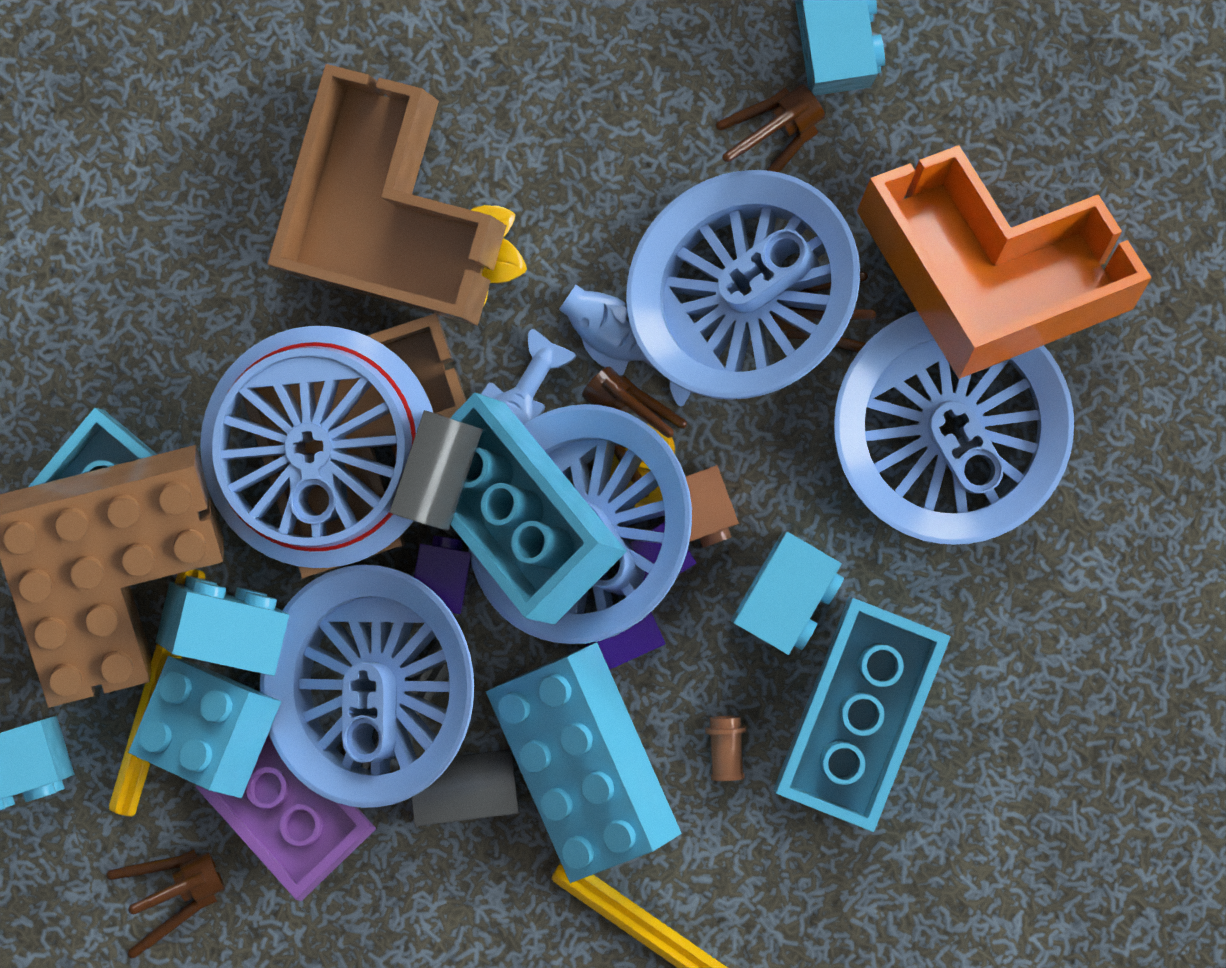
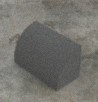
(436, 470)
(470, 789)

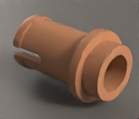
(726, 747)

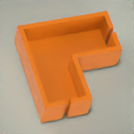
(989, 285)

